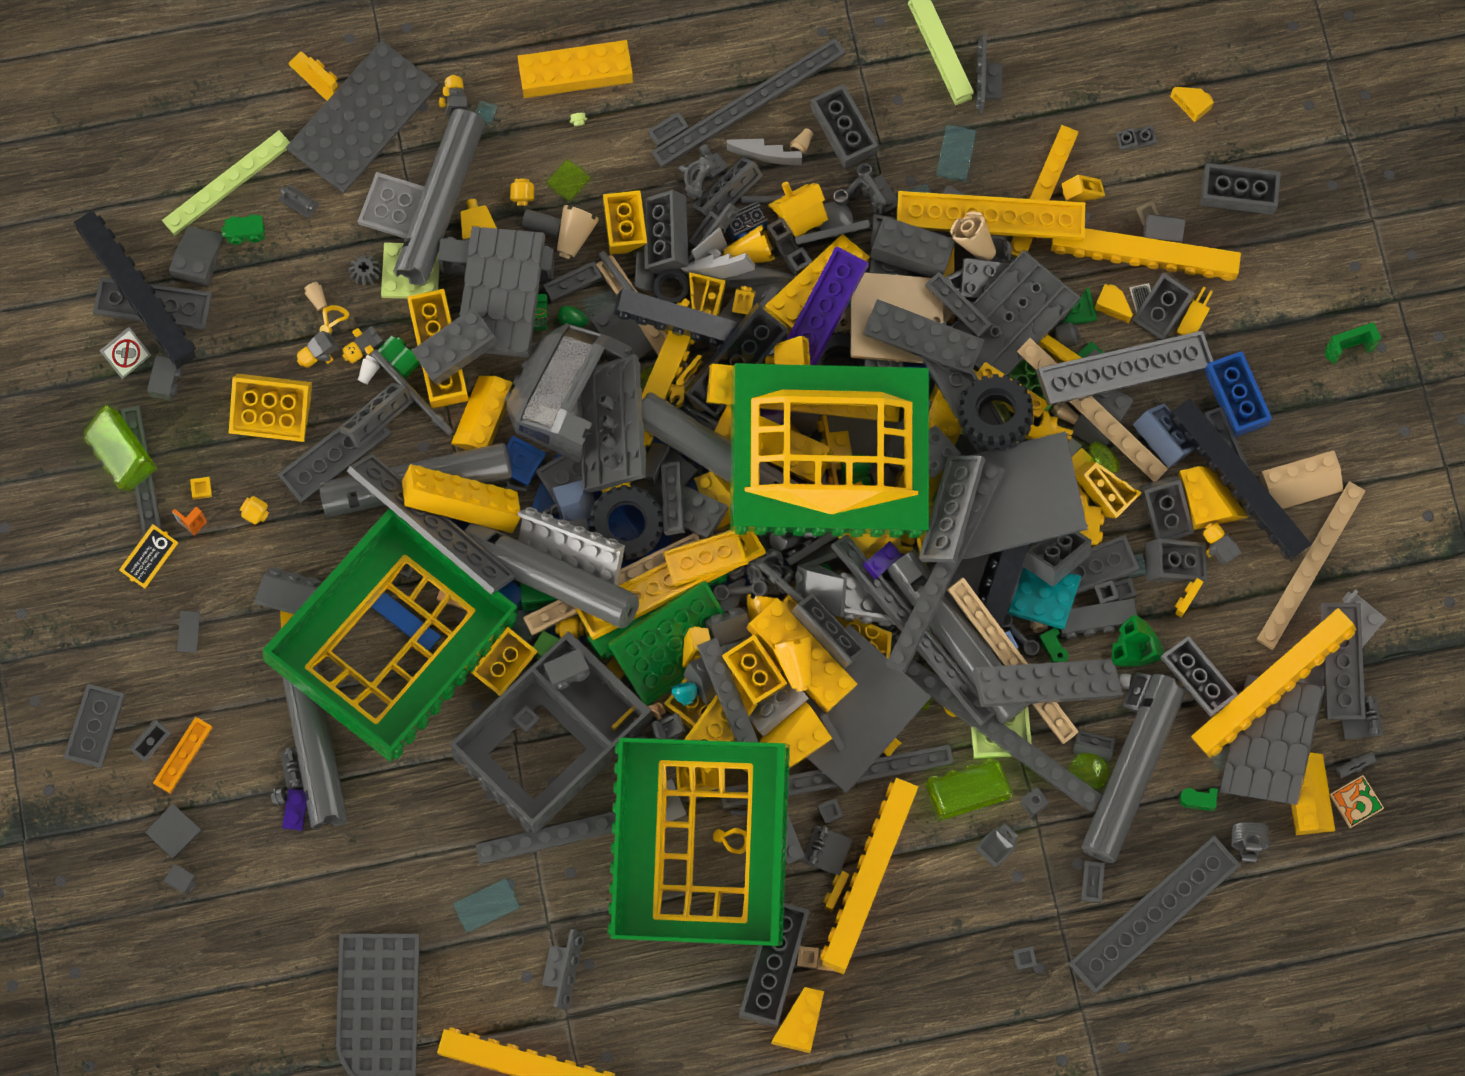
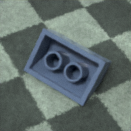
(1163, 436)

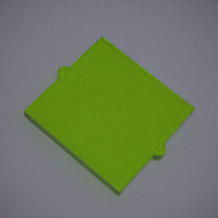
(568, 180)

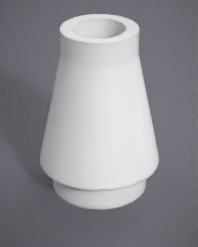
(368, 369)

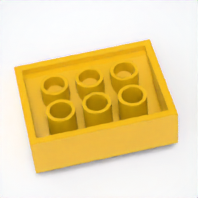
(269, 407)

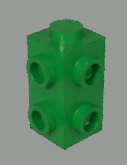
(244, 229)

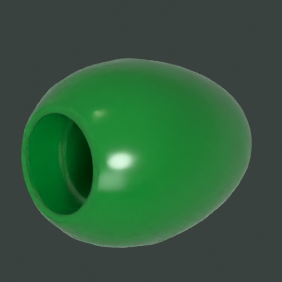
(571, 316)

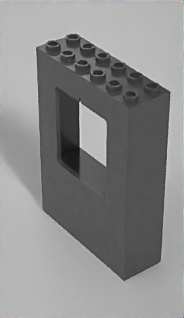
(582, 708)

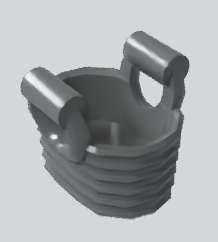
(1252, 837)

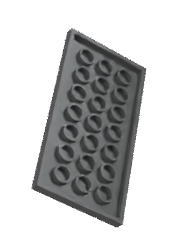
(362, 117)

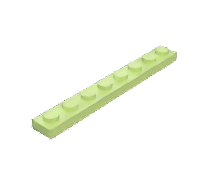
(226, 183)

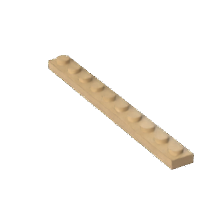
(655, 337)
(1101, 419)
(1310, 565)
(560, 611)
(1007, 653)

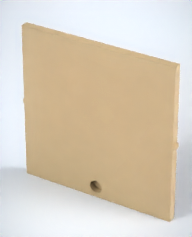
(898, 290)

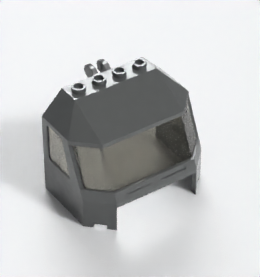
(552, 384)

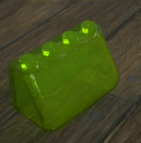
(118, 448)
(968, 789)

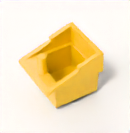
(801, 208)

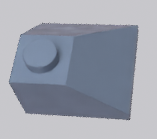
(573, 501)

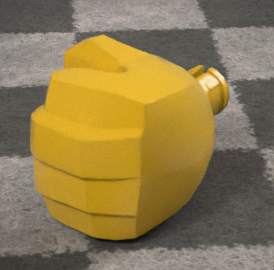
(1047, 427)

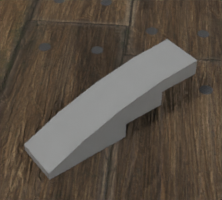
(756, 150)
(720, 267)

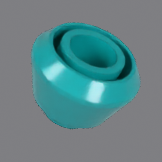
(685, 692)

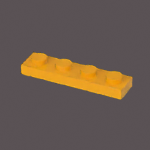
(183, 755)

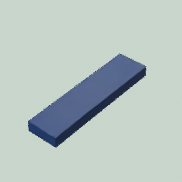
(405, 620)

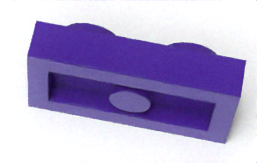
(882, 560)
(295, 810)

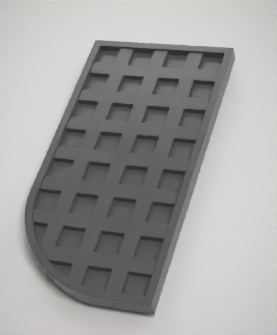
(378, 1004)

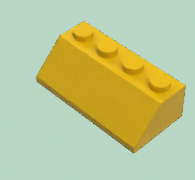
(483, 413)
(1314, 809)

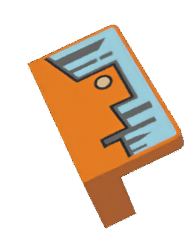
(193, 521)

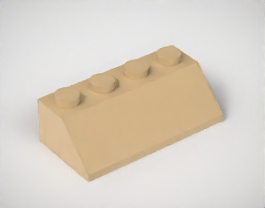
(1303, 480)

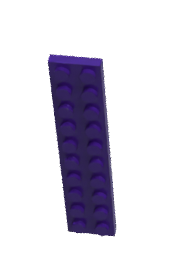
(825, 308)

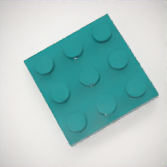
(1042, 602)

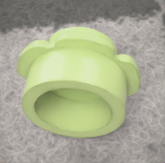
(578, 119)

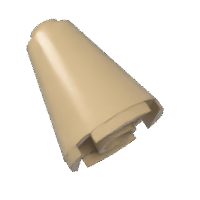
(574, 230)
(974, 236)

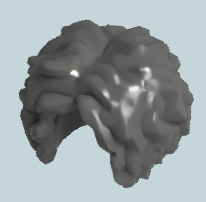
(775, 561)

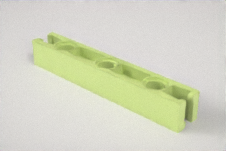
(941, 50)

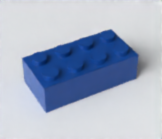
(1238, 394)

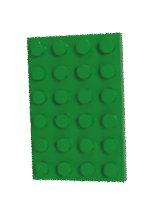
(653, 648)

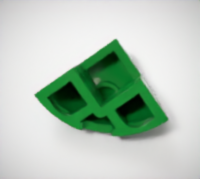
(1136, 644)

